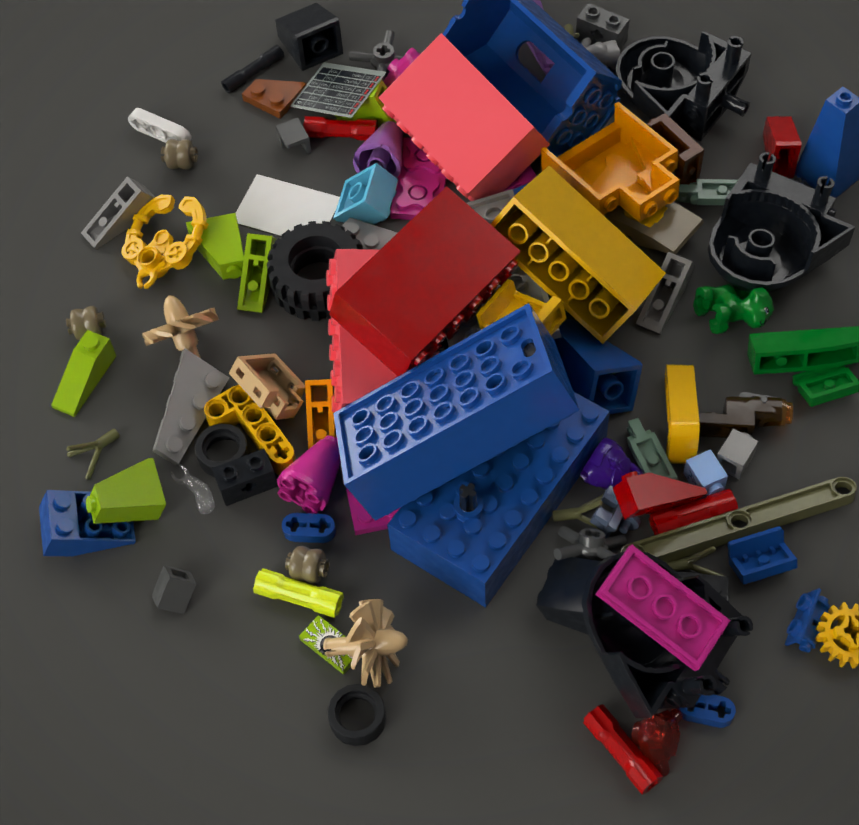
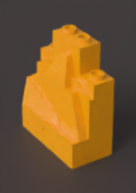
(621, 167)

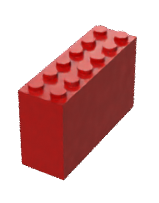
(424, 283)

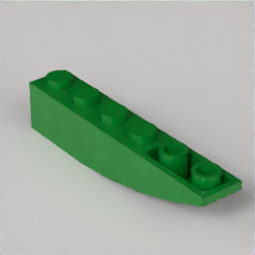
(803, 349)

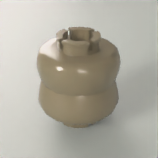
(179, 154)
(84, 320)
(307, 564)

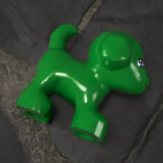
(729, 307)

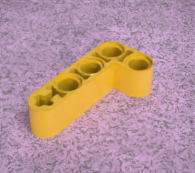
(681, 413)
(258, 431)

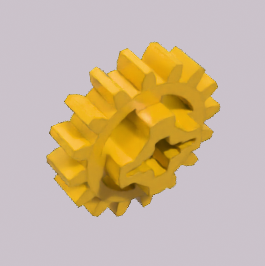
(835, 640)

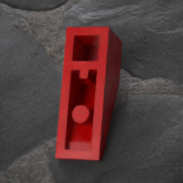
(652, 493)

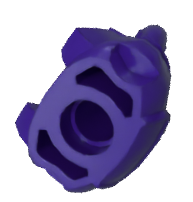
(607, 465)

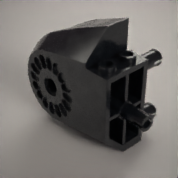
(685, 80)
(775, 229)
(640, 666)

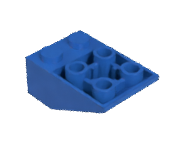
(70, 529)

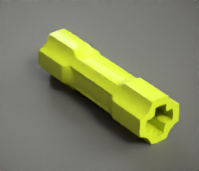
(319, 599)

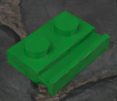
(826, 384)

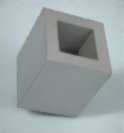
(737, 453)

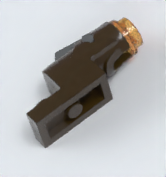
(744, 413)

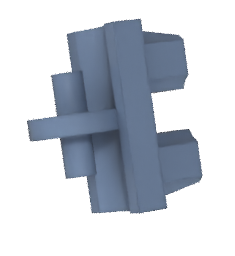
(609, 521)

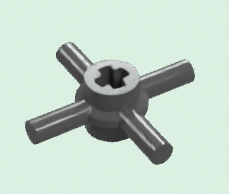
(381, 56)
(588, 544)

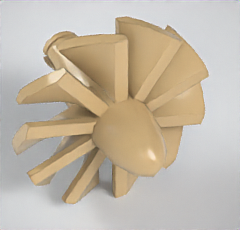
(180, 326)
(371, 640)

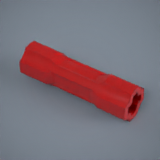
(322, 127)
(693, 512)
(636, 765)

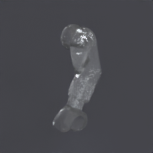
(202, 491)

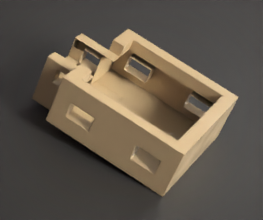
(268, 387)

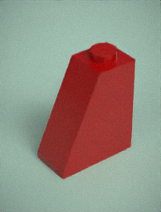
(784, 142)

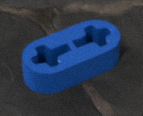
(308, 527)
(710, 717)

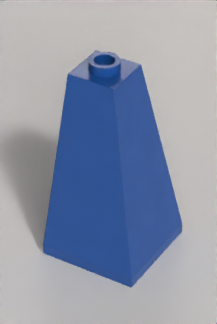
(833, 144)
(598, 369)

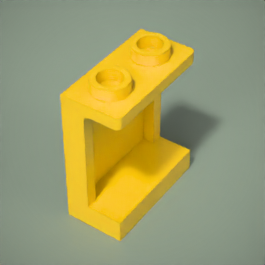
(509, 299)

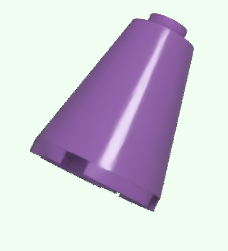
(382, 147)

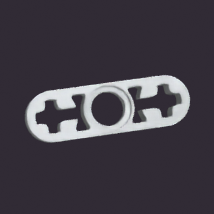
(157, 126)

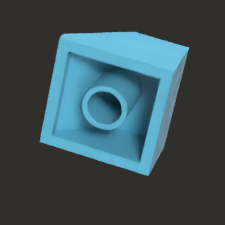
(367, 196)

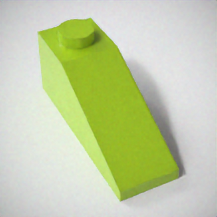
(255, 278)
(83, 372)

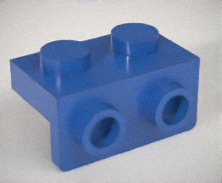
(760, 555)

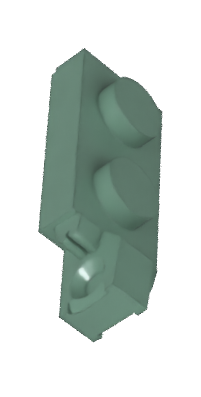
(706, 191)
(648, 451)

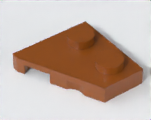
(273, 95)

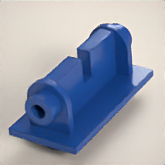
(809, 610)

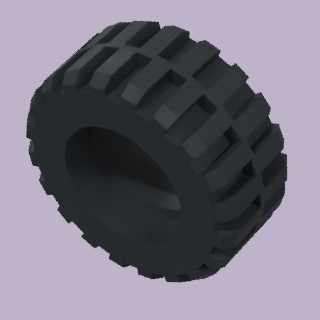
(295, 251)

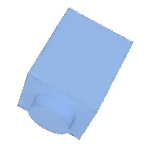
(706, 472)

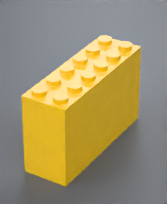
(577, 254)

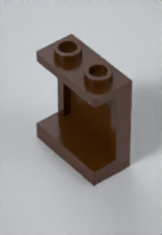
(689, 151)

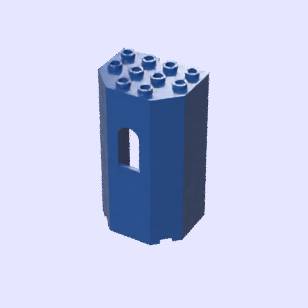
(574, 95)

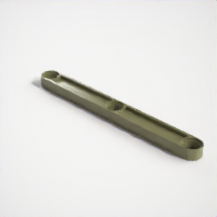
(758, 517)

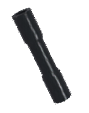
(241, 76)

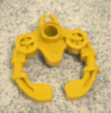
(162, 253)

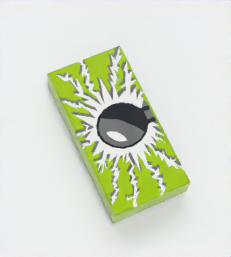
(314, 638)

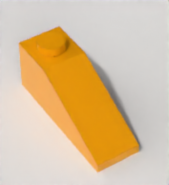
(319, 410)

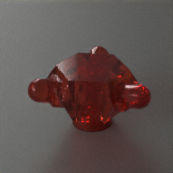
(658, 738)

